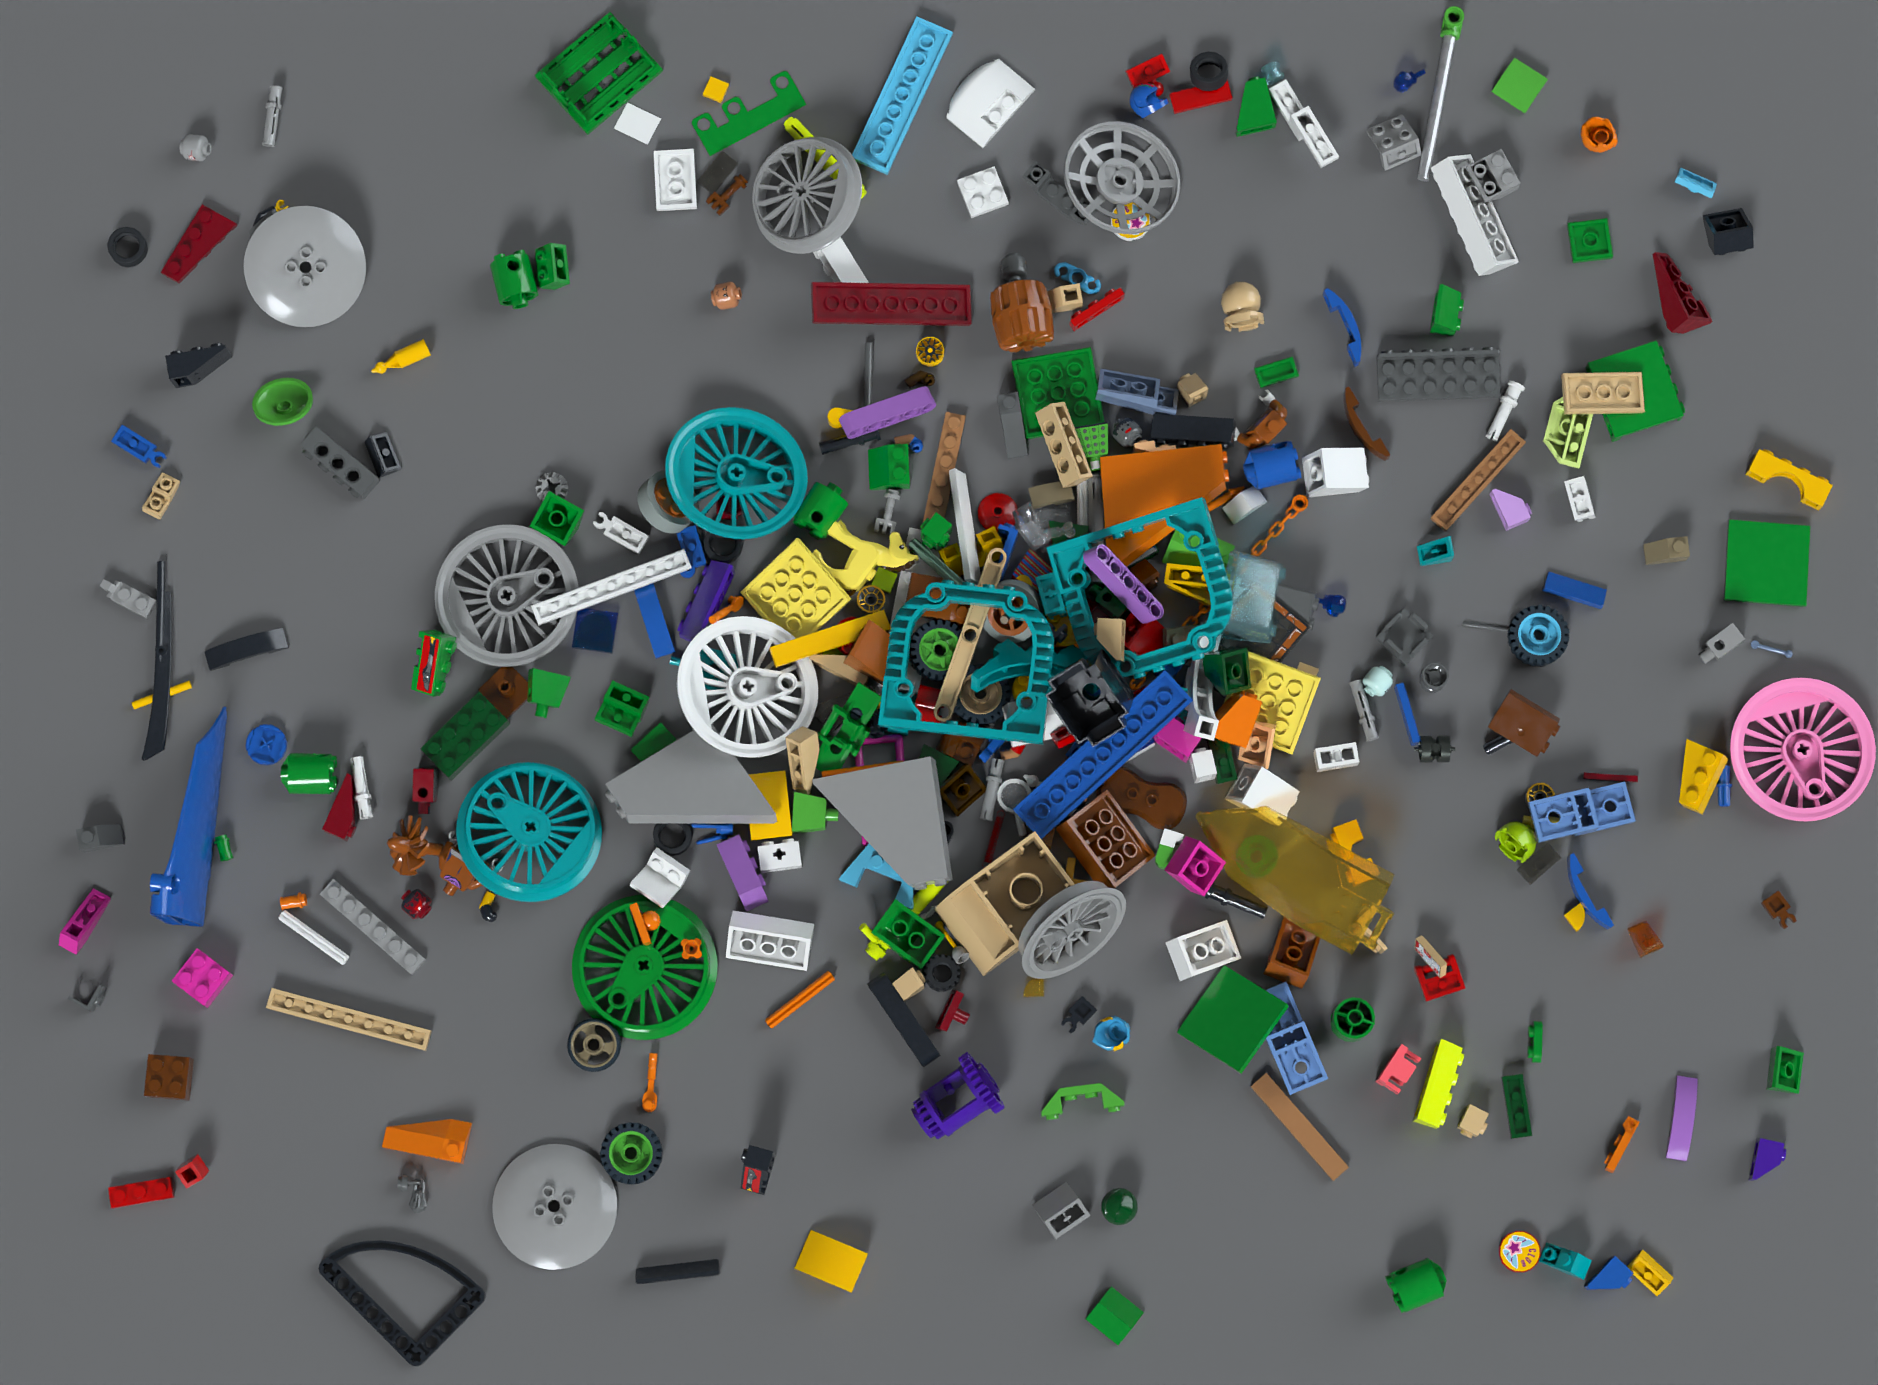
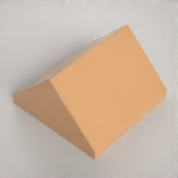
(1259, 745)

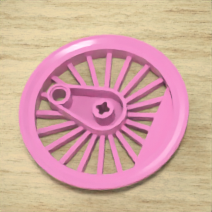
(1804, 767)

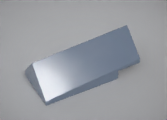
(1136, 392)

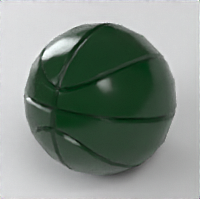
(1119, 1206)

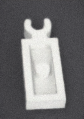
(623, 533)

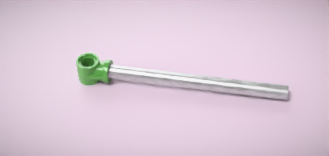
(1449, 32)

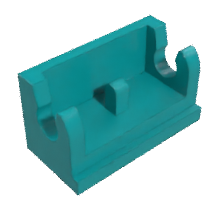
(1050, 596)

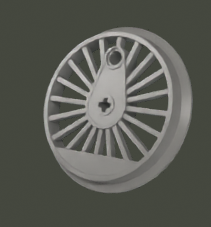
(522, 587)

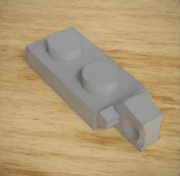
(129, 598)

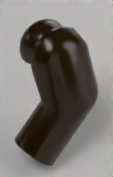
(920, 377)

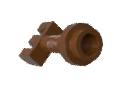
(721, 200)

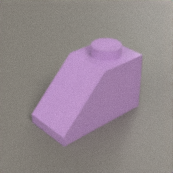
(1510, 509)

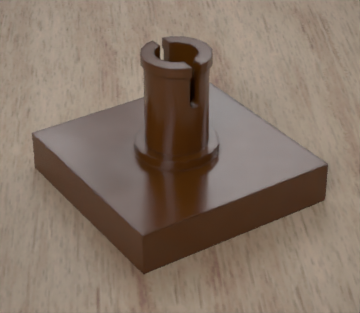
(505, 691)

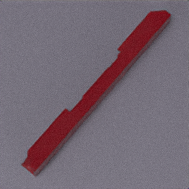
(1610, 777)

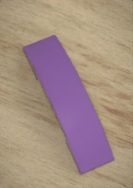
(1682, 1118)

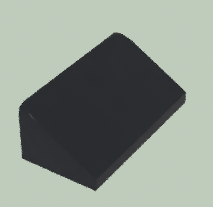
(382, 454)

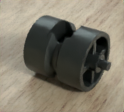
(1434, 749)

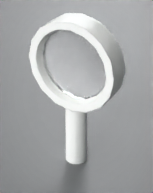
(1010, 795)

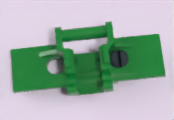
(854, 730)

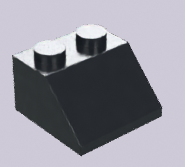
(1728, 231)

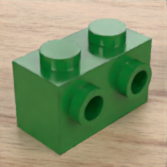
(552, 266)
(935, 532)

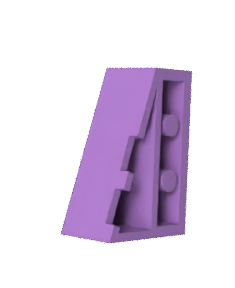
(743, 872)

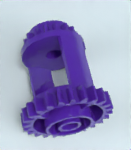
(979, 1082)

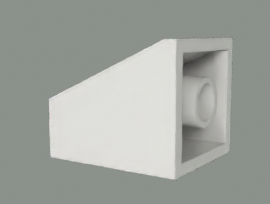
(1335, 471)
(1261, 788)

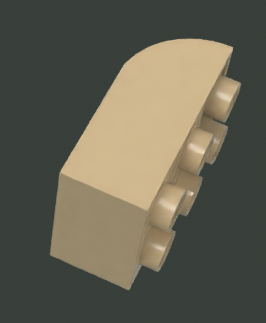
(1000, 899)

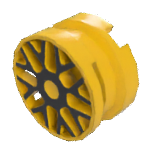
(930, 351)

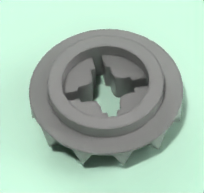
(554, 478)

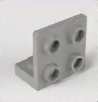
(1395, 141)

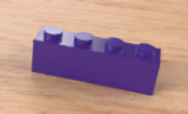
(707, 600)

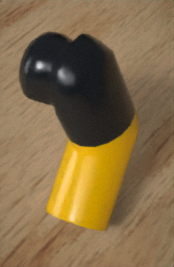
(486, 909)

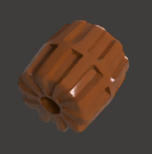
(1022, 315)

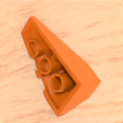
(432, 1139)

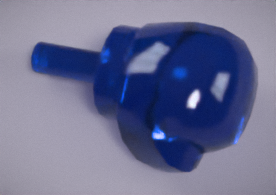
(1405, 80)
(1334, 604)

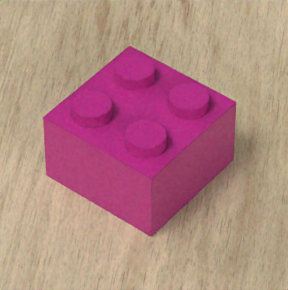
(1176, 740)
(1195, 866)
(202, 978)

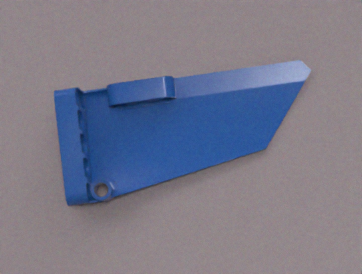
(189, 868)

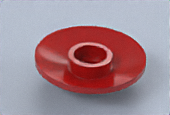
(989, 504)

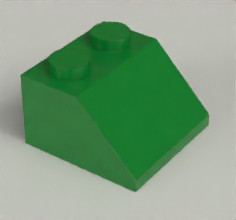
(1446, 310)
(889, 467)

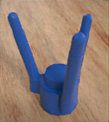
(722, 829)

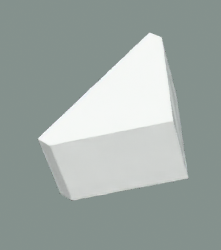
(1244, 504)

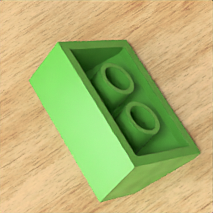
(1179, 554)

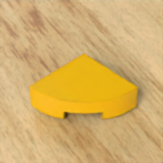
(1576, 917)

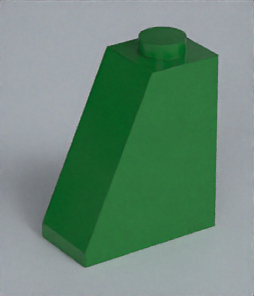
(1256, 108)

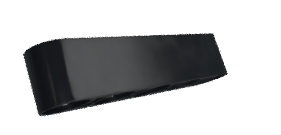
(903, 1019)

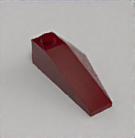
(1678, 304)

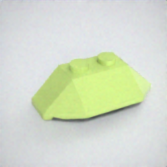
(1567, 434)

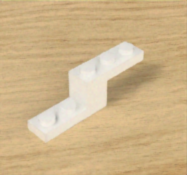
(1303, 123)

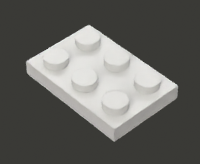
(675, 180)

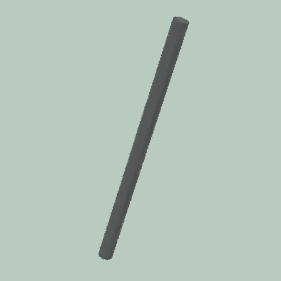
(1488, 627)

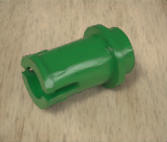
(223, 848)

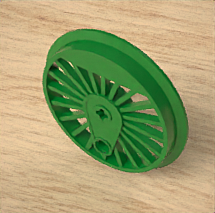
(635, 983)

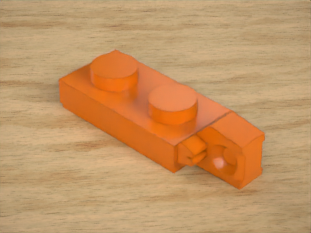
(1621, 1142)

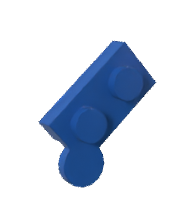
(691, 543)

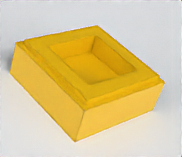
(715, 89)

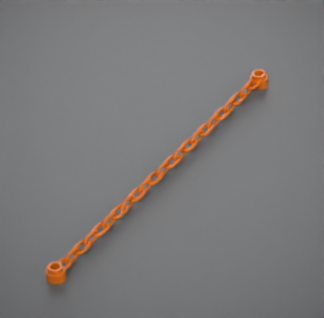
(1304, 500)

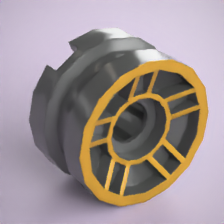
(869, 592)
(1538, 789)

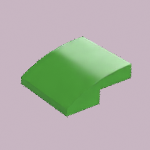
(1519, 85)

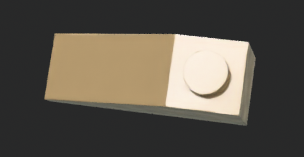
(835, 665)
(802, 757)

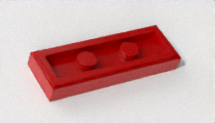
(1196, 98)

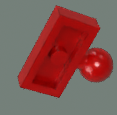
(1148, 72)

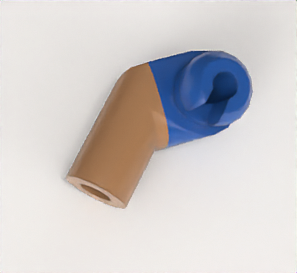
(913, 442)

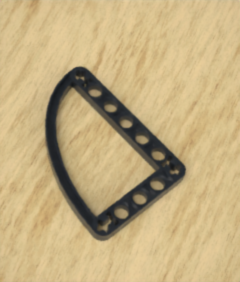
(382, 1316)

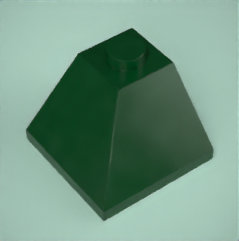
(1228, 670)

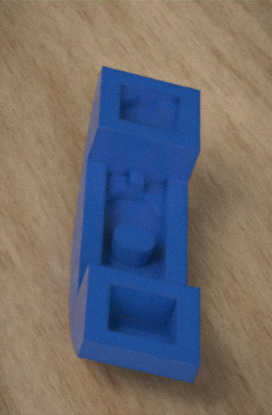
(1335, 303)
(654, 621)
(1600, 916)

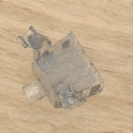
(1032, 527)

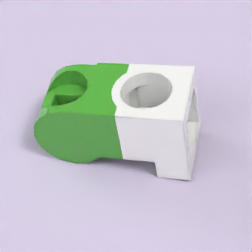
(1166, 847)

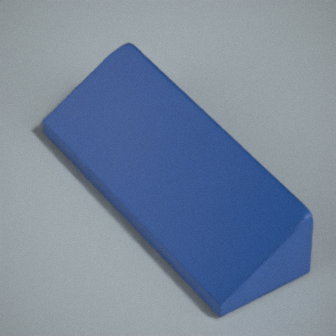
(1574, 590)

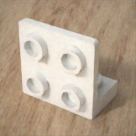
(660, 878)

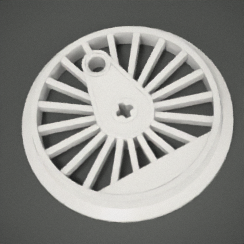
(763, 687)

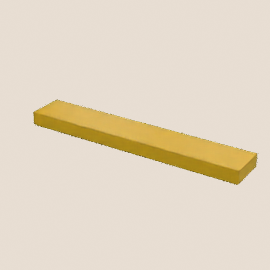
(824, 639)

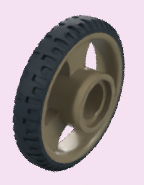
(612, 1048)

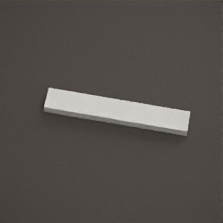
(965, 526)

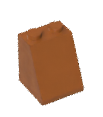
(870, 652)

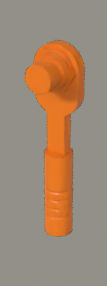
(736, 604)
(649, 1099)

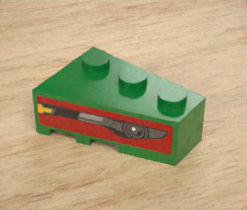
(433, 662)

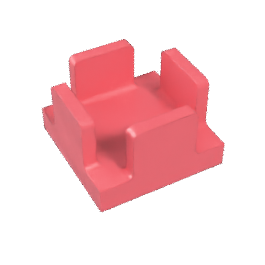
(1398, 1069)

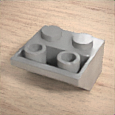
(1493, 176)
(1061, 1210)

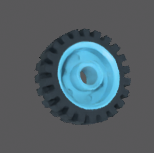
(1536, 651)

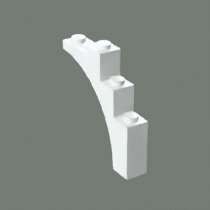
(1201, 717)

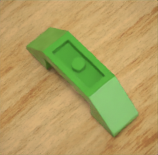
(1109, 1099)

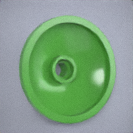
(282, 401)

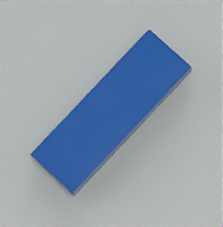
(1407, 714)

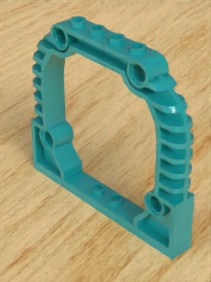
(1189, 519)
(898, 709)

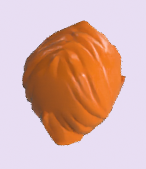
(1598, 134)

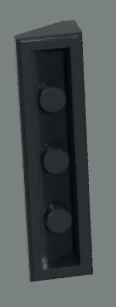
(677, 1271)

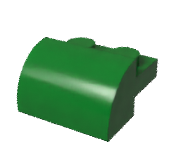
(622, 708)

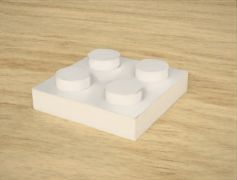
(982, 192)

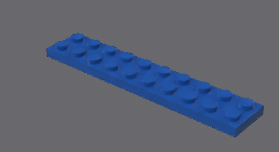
(1094, 765)

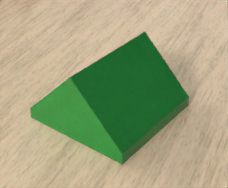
(557, 518)
(1785, 1070)
(1114, 1315)

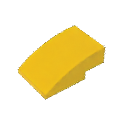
(774, 789)
(831, 1261)

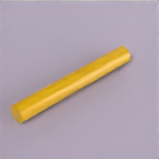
(173, 690)

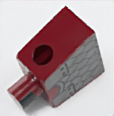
(427, 779)

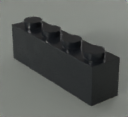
(1193, 430)

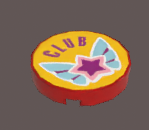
(1519, 1251)

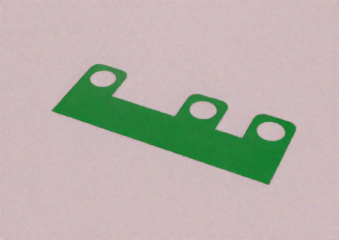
(749, 122)

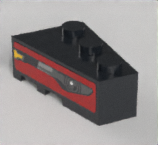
(756, 1169)

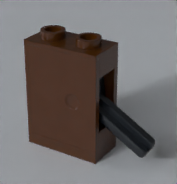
(1522, 723)

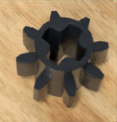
(876, 730)

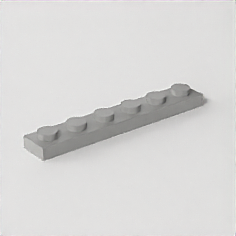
(372, 927)

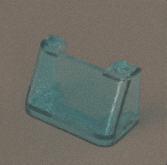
(1254, 595)

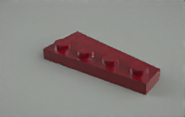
(200, 238)

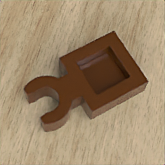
(1776, 907)

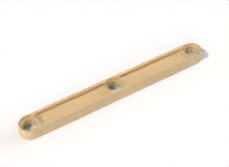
(965, 649)

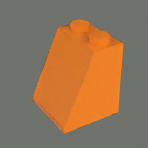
(1237, 718)

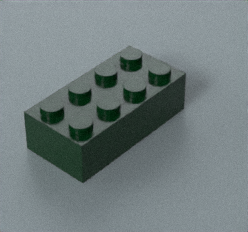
(465, 736)

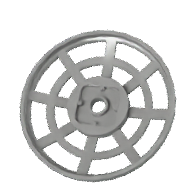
(1127, 171)

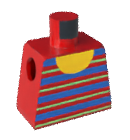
(1031, 567)

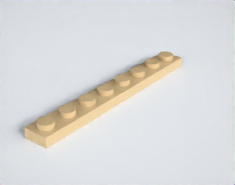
(348, 1019)

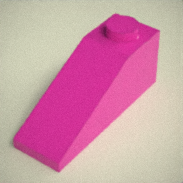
(83, 921)

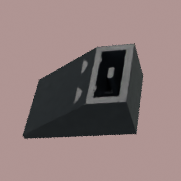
(194, 365)

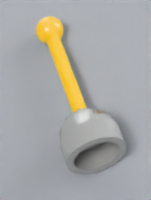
(959, 953)

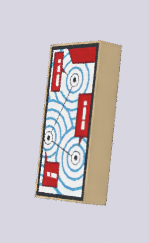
(1430, 956)

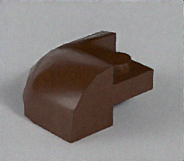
(960, 747)

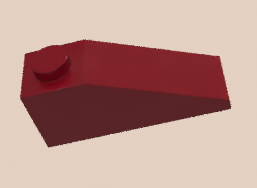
(342, 814)

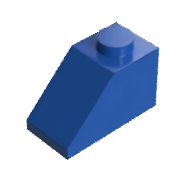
(1611, 1276)

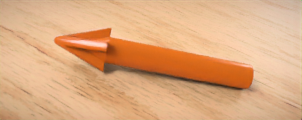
(1224, 498)

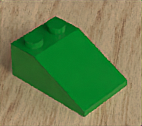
(908, 934)

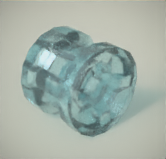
(1272, 72)

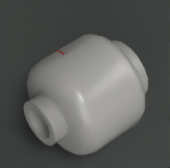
(195, 147)

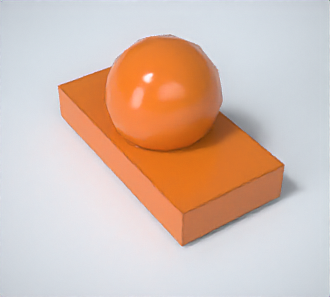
(645, 922)

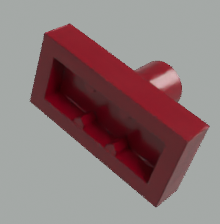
(952, 1011)

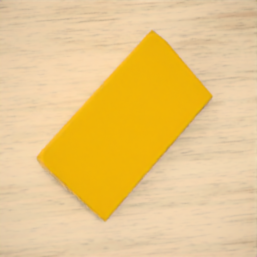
(1650, 1272)

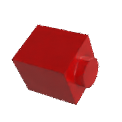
(192, 1171)

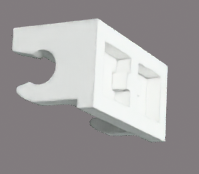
(1579, 499)

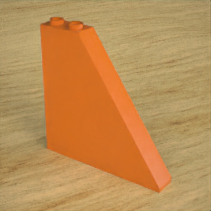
(1155, 481)

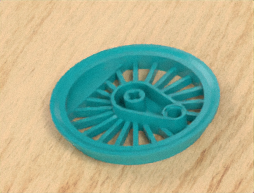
(751, 478)
(515, 818)

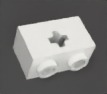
(1336, 757)
(1202, 765)
(791, 860)

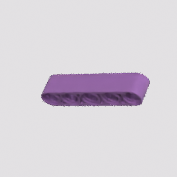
(887, 412)
(1123, 584)

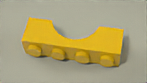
(1812, 489)

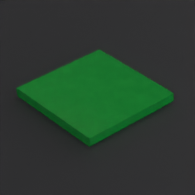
(1055, 379)
(1767, 563)
(1232, 1019)

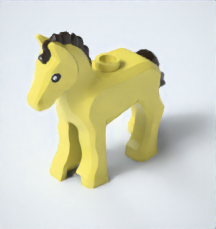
(866, 558)

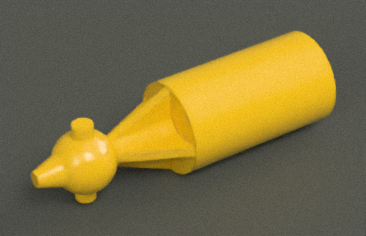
(404, 357)

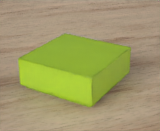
(884, 579)

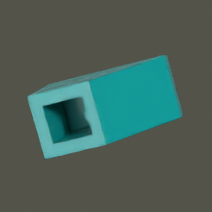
(1565, 1260)

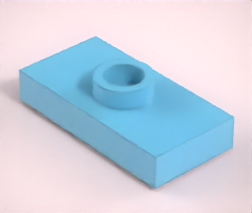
(1695, 183)

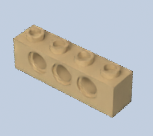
(1063, 444)

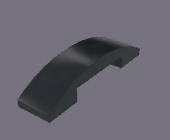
(246, 647)

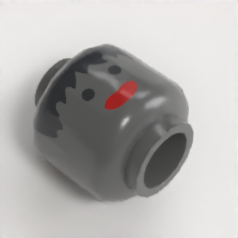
(1127, 432)

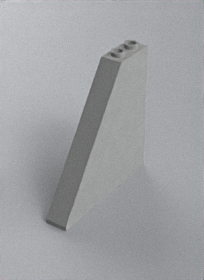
(689, 786)
(898, 815)

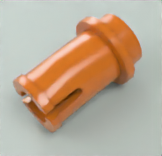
(293, 901)

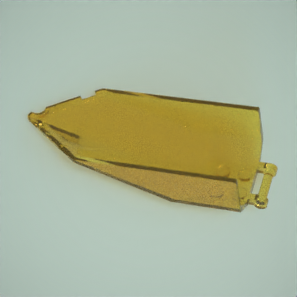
(1301, 874)

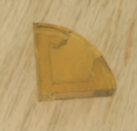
(1034, 988)

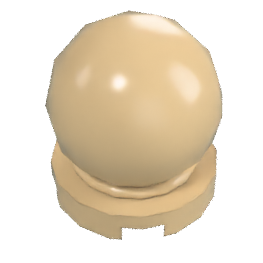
(1241, 305)

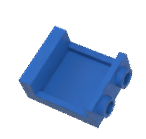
(1011, 534)

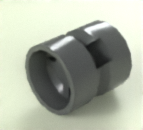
(1434, 677)

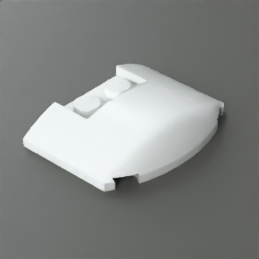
(987, 100)

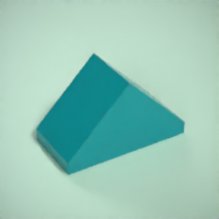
(1436, 551)

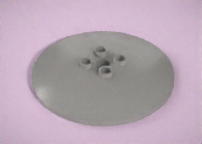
(296, 237)
(584, 1214)

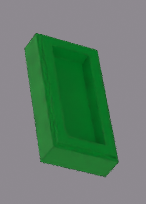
(1276, 372)

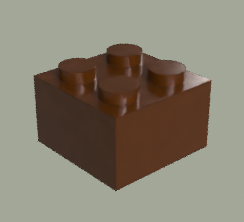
(168, 1077)

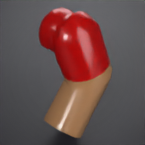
(1012, 752)

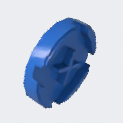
(266, 744)

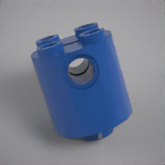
(1272, 465)

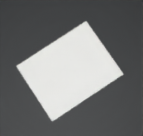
(637, 123)

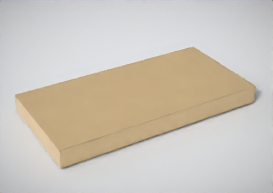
(1603, 393)

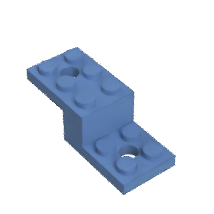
(1581, 812)
(1292, 1043)

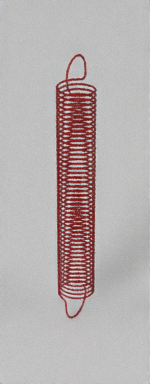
(993, 840)

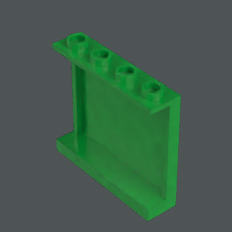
(1658, 390)

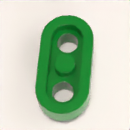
(1534, 1051)

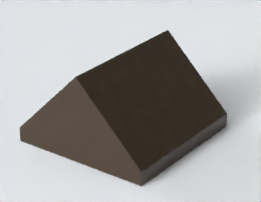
(962, 789)

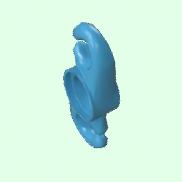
(1071, 270)

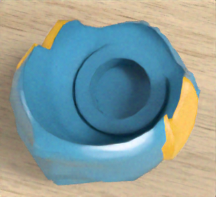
(1111, 1033)

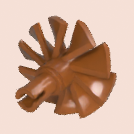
(410, 847)

